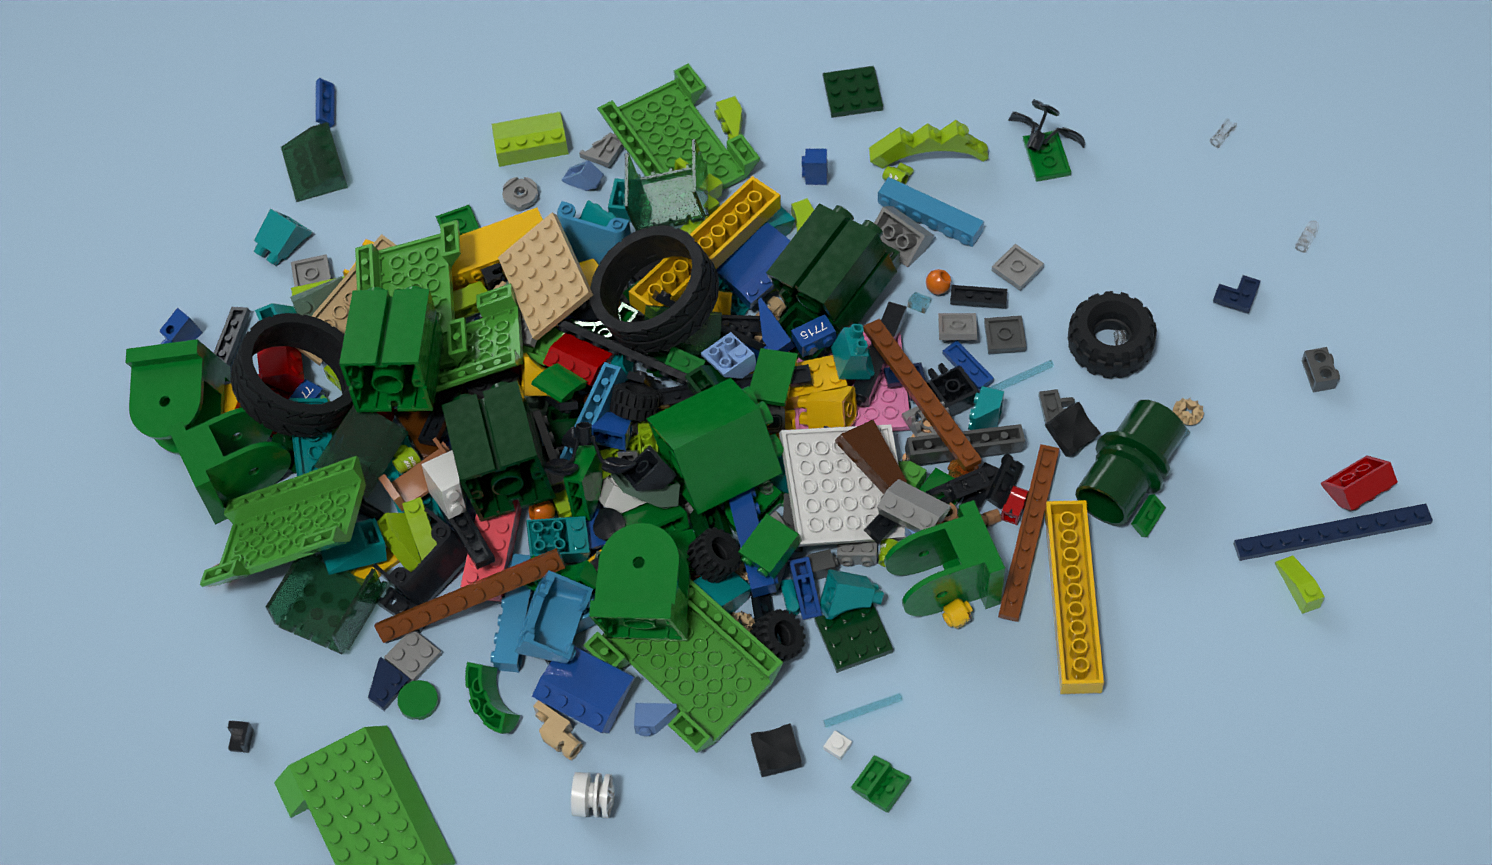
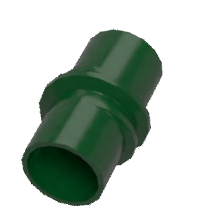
(1131, 462)

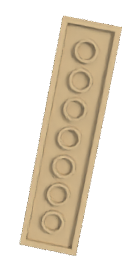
(337, 304)

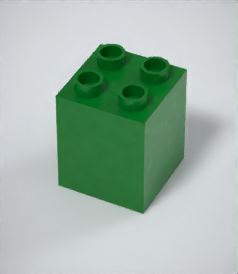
(717, 444)

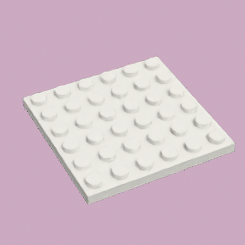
(827, 490)

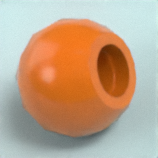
(938, 281)
(542, 510)

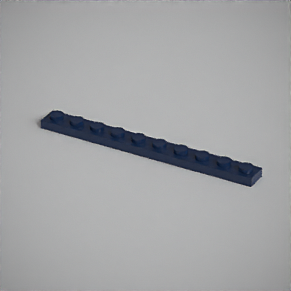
(1332, 532)

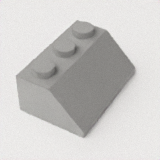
(903, 234)
(912, 507)

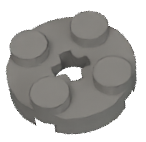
(523, 201)

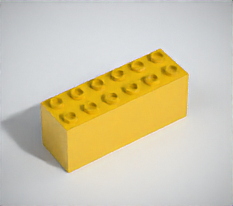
(484, 246)

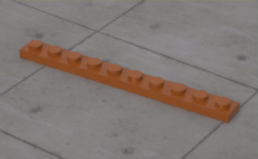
(922, 395)
(1028, 533)
(469, 595)

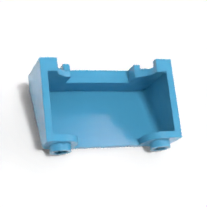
(588, 238)
(553, 618)

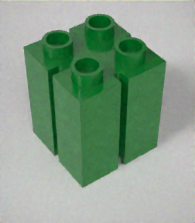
(392, 349)

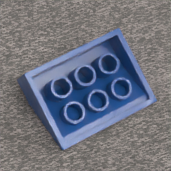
(747, 267)
(585, 689)

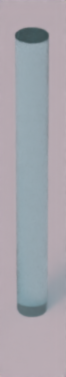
(1024, 375)
(862, 710)

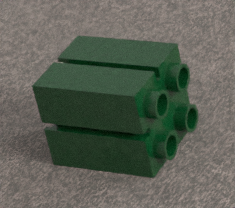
(834, 267)
(498, 450)

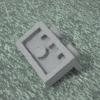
(857, 553)

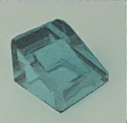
(919, 302)

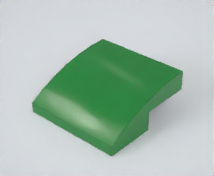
(559, 382)
(881, 784)

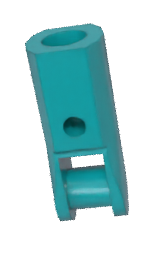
(790, 596)

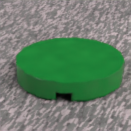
(417, 700)

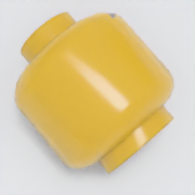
(957, 613)

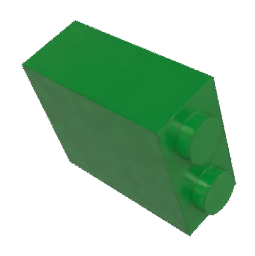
(769, 546)

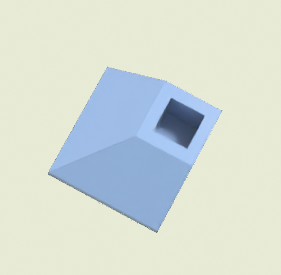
(730, 357)

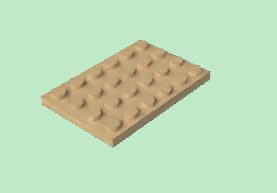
(545, 276)

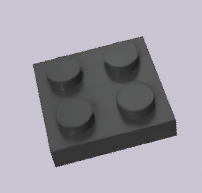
(1004, 334)

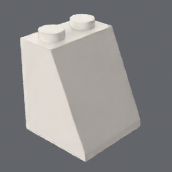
(445, 485)

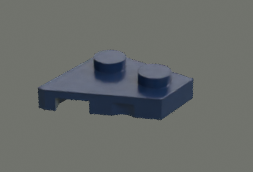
(386, 684)

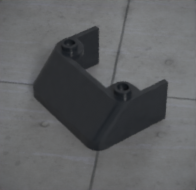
(434, 570)

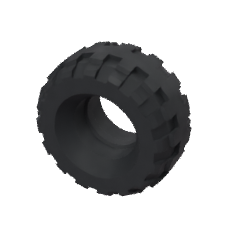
(1115, 313)

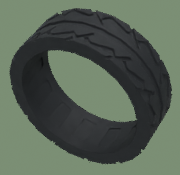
(631, 256)
(269, 407)

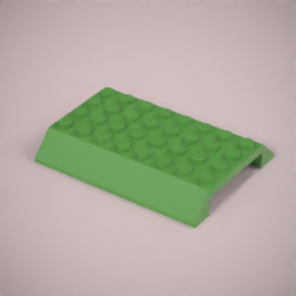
(662, 126)
(425, 265)
(492, 341)
(290, 521)
(708, 676)
(365, 802)

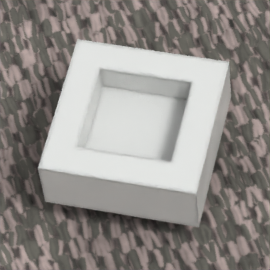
(837, 745)

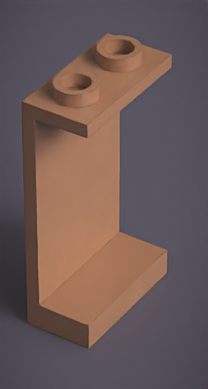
(413, 482)

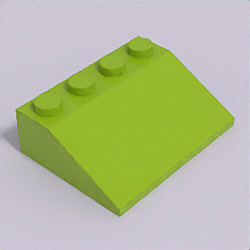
(529, 139)

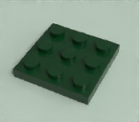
(852, 91)
(854, 637)

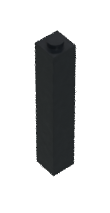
(893, 320)

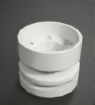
(591, 794)

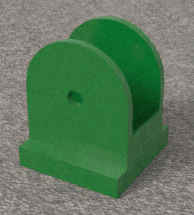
(173, 386)
(223, 462)
(968, 560)
(642, 586)

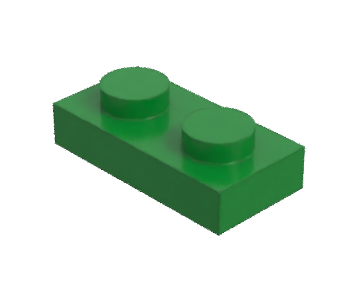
(683, 360)
(1148, 515)

